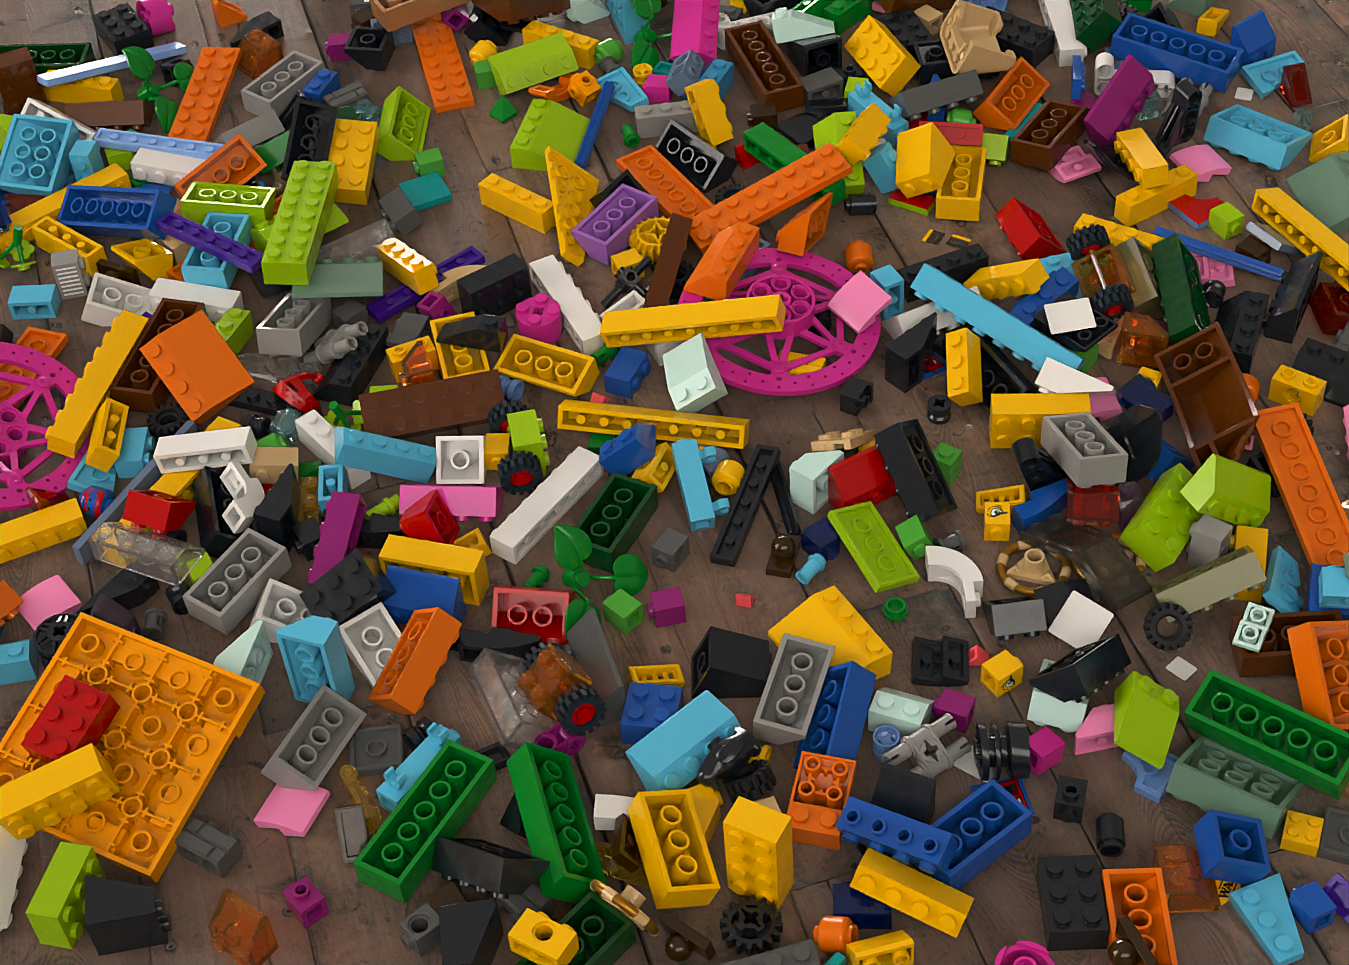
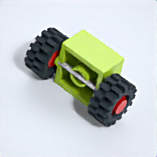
(528, 462)

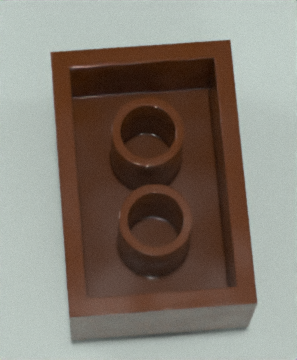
(18, 80)

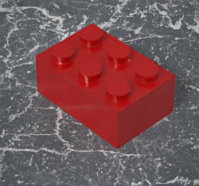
(70, 720)

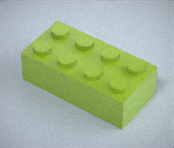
(1162, 521)

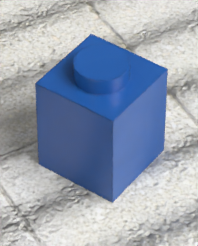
(1311, 907)

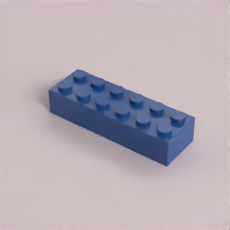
(1177, 51)
(115, 211)

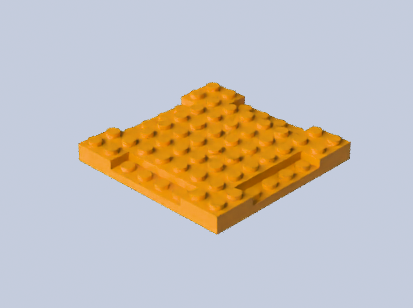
(161, 743)

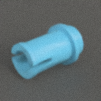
(811, 568)

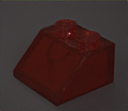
(1330, 307)
(1092, 505)

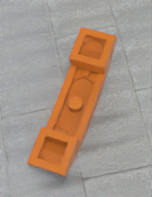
(556, 93)

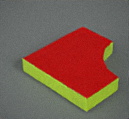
(920, 204)

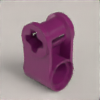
(559, 740)

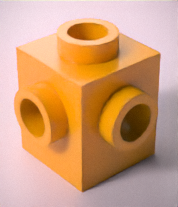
(584, 88)

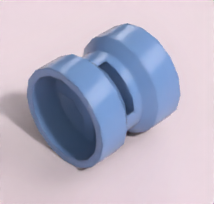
(513, 388)
(884, 739)

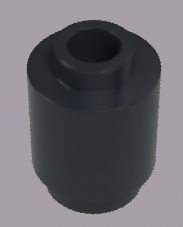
(860, 204)
(1110, 834)

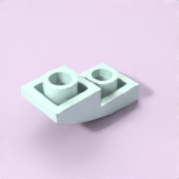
(1253, 627)

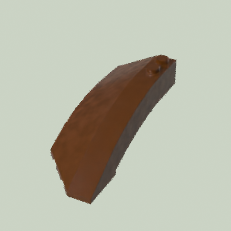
(1209, 394)

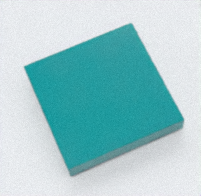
(426, 191)

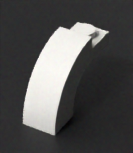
(246, 495)
(957, 570)

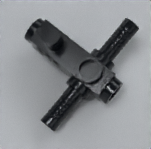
(627, 281)

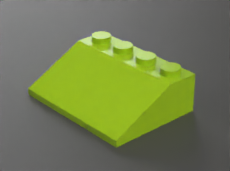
(544, 126)

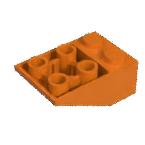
(819, 798)

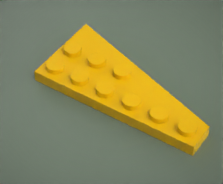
(570, 193)

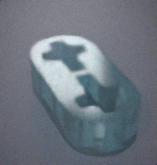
(1304, 124)

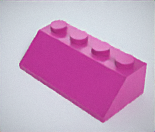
(695, 28)
(460, 499)

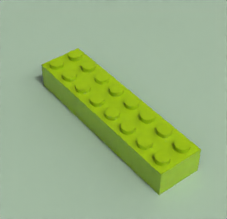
(300, 223)

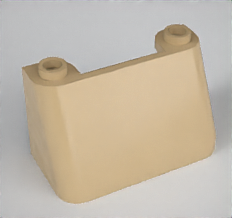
(971, 40)

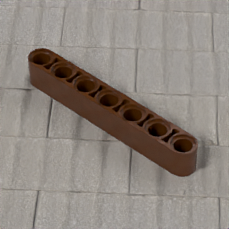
(668, 261)

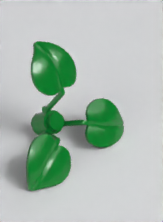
(642, 50)
(141, 65)
(570, 550)

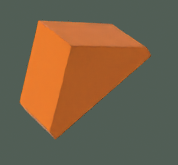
(227, 13)

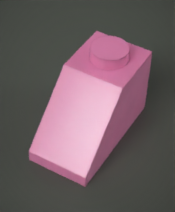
(1096, 731)

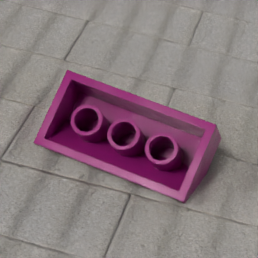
(1119, 102)

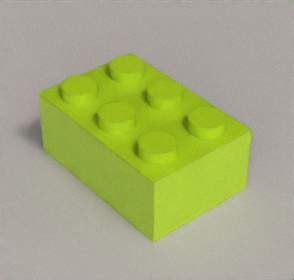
(59, 901)

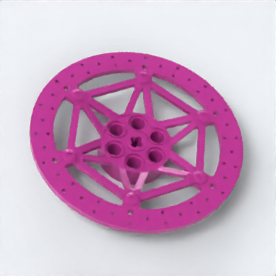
(799, 317)
(15, 429)

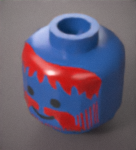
(95, 500)

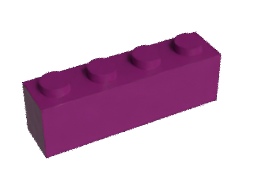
(338, 532)

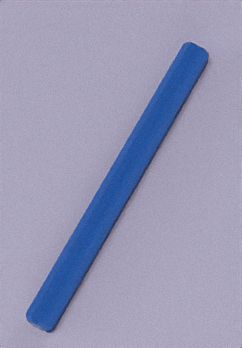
(594, 124)
(1225, 256)

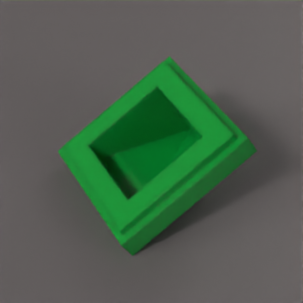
(503, 110)
(309, 468)

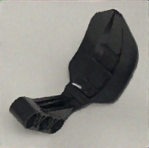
(1175, 129)
(1135, 430)

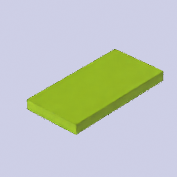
(873, 546)

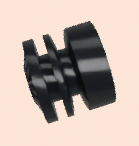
(51, 634)
(1002, 750)

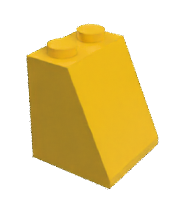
(922, 160)

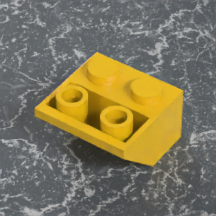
(886, 949)

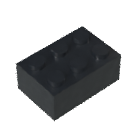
(905, 27)
(122, 28)
(495, 287)
(348, 588)
(1072, 903)

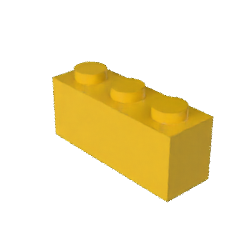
(709, 111)
(863, 134)
(964, 367)
(107, 435)
(1257, 540)

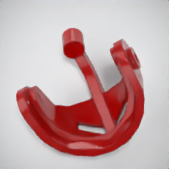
(302, 399)

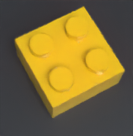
(1301, 833)

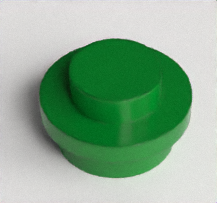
(895, 609)

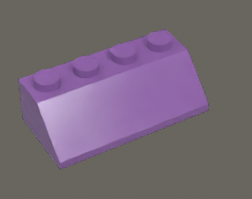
(611, 223)

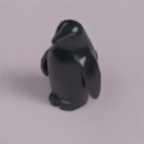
(727, 757)

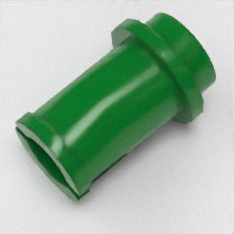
(631, 138)
(604, 354)
(539, 575)

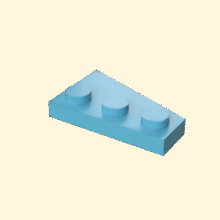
(1267, 74)
(626, 91)
(86, 476)
(1282, 582)
(1269, 918)

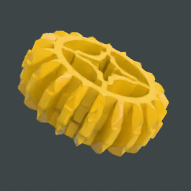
(649, 237)

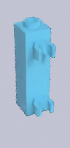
(863, 97)
(693, 484)
(401, 780)

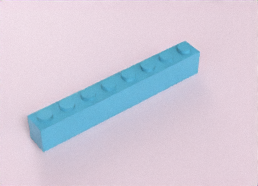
(991, 320)

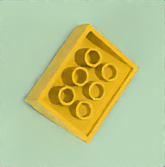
(835, 622)

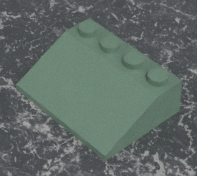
(1325, 190)
(343, 279)
(1233, 784)

